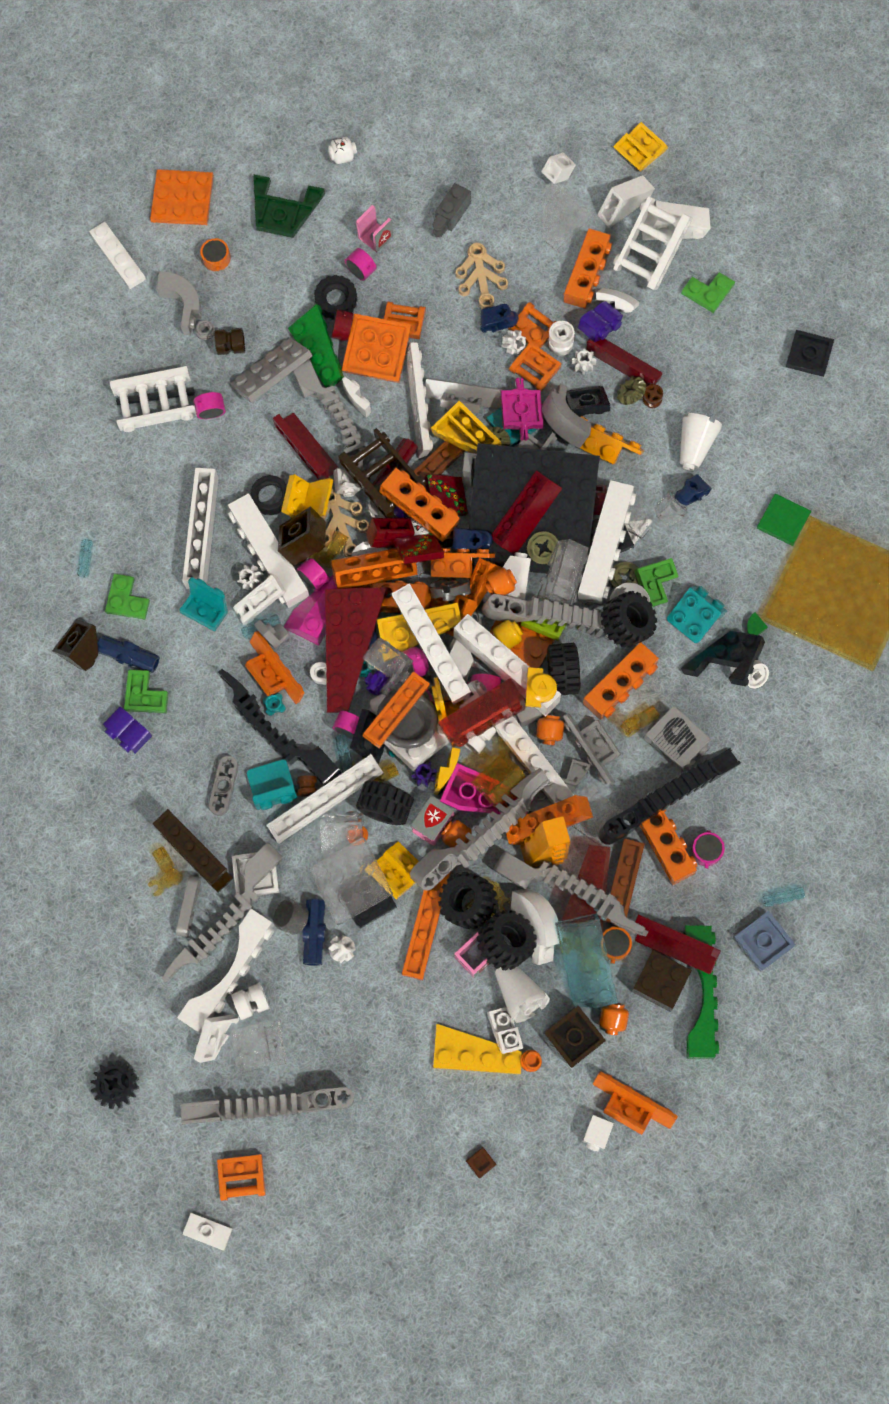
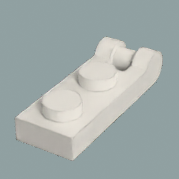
(259, 599)

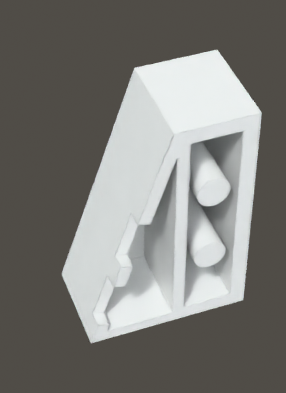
(698, 228)

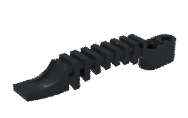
(247, 707)
(667, 795)

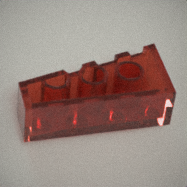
(482, 713)
(594, 872)

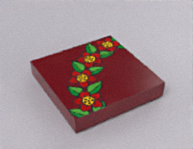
(449, 491)
(418, 548)

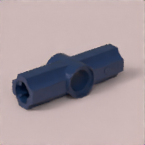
(128, 653)
(314, 933)

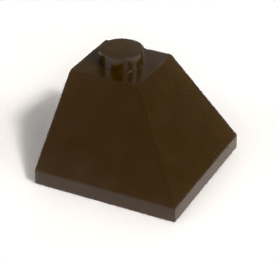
(79, 645)

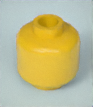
(508, 633)

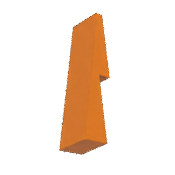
(469, 603)

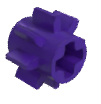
(375, 682)
(427, 768)

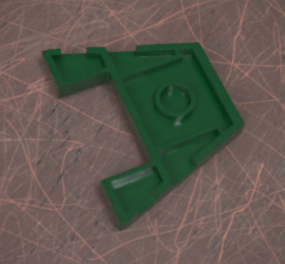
(279, 214)

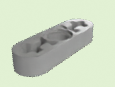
(225, 801)
(189, 900)

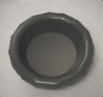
(416, 726)

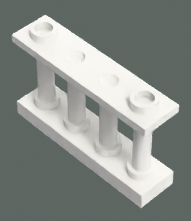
(671, 241)
(148, 381)

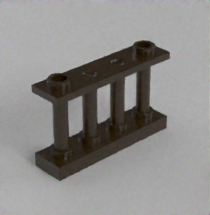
(362, 477)
(192, 850)

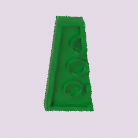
(312, 334)

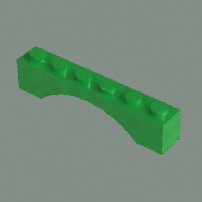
(701, 1039)

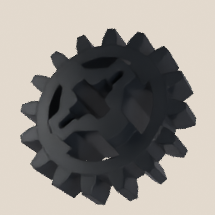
(110, 1092)

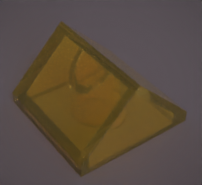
(498, 780)

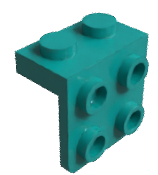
(205, 604)
(696, 613)
(271, 785)

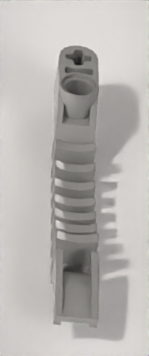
(310, 386)
(498, 608)
(439, 863)
(254, 871)
(605, 905)
(240, 1109)

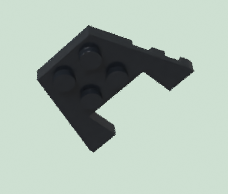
(731, 650)

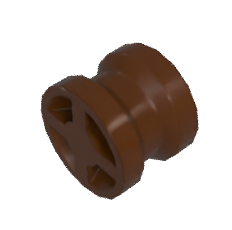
(651, 392)
(306, 785)

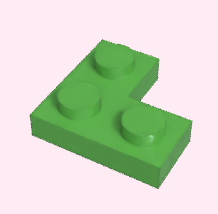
(708, 296)
(653, 576)
(120, 599)
(138, 696)

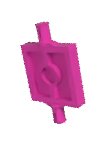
(521, 409)

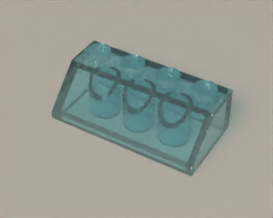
(586, 961)

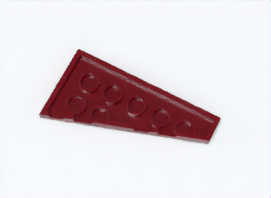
(349, 631)

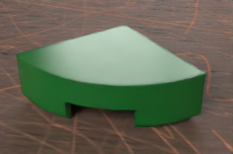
(755, 625)

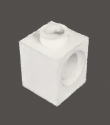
(558, 168)
(597, 1133)

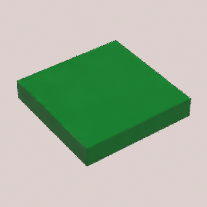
(784, 519)

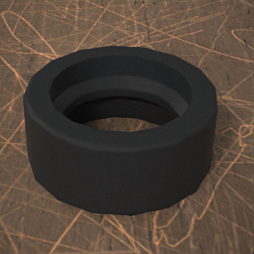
(263, 482)

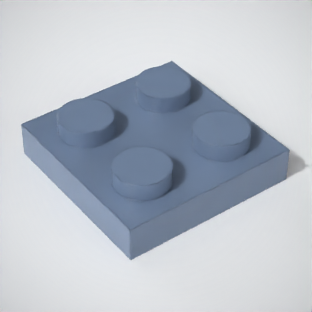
(764, 941)

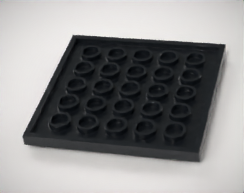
(503, 474)

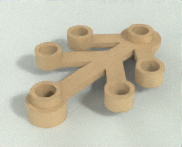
(481, 274)
(339, 520)

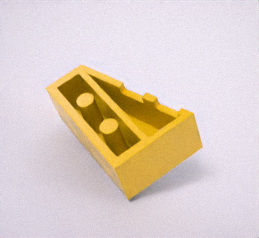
(463, 429)

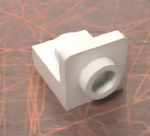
(344, 483)

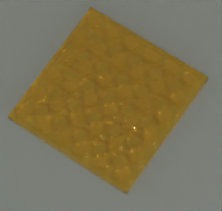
(834, 594)

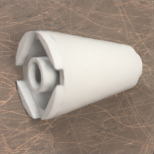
(696, 439)
(520, 994)

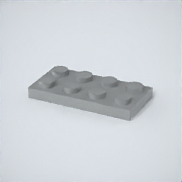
(271, 369)

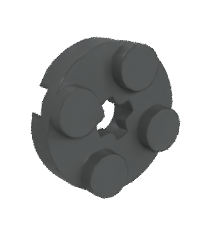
(450, 589)

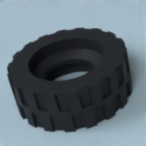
(332, 283)

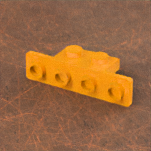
(608, 445)

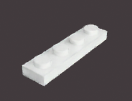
(117, 255)

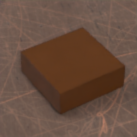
(481, 1162)

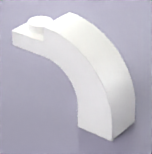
(542, 918)

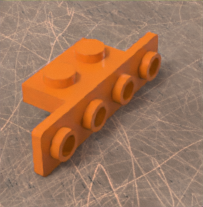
(457, 564)
(270, 670)
(631, 1107)

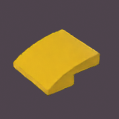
(640, 147)
(445, 772)
(396, 868)

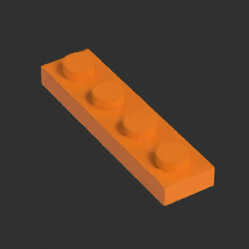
(396, 709)

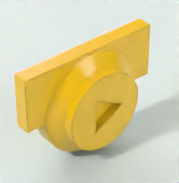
(540, 687)

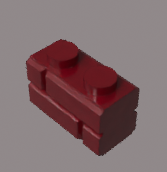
(384, 530)

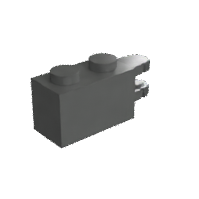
(451, 209)

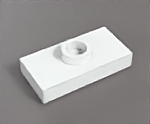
(207, 1231)

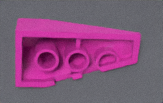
(309, 617)
(463, 794)

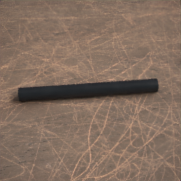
(155, 396)

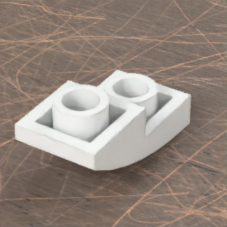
(622, 300)
(353, 393)
(505, 1031)

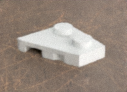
(213, 1037)

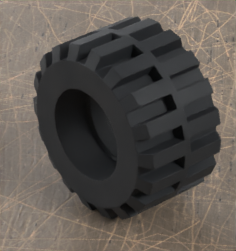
(617, 623)
(564, 667)
(384, 803)
(453, 895)
(516, 930)

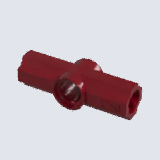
(406, 450)

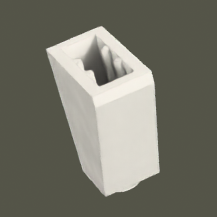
(624, 200)
(520, 568)

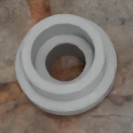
(205, 325)

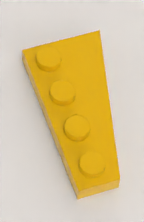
(399, 635)
(470, 1053)

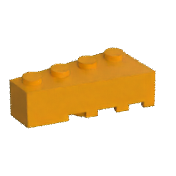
(547, 843)

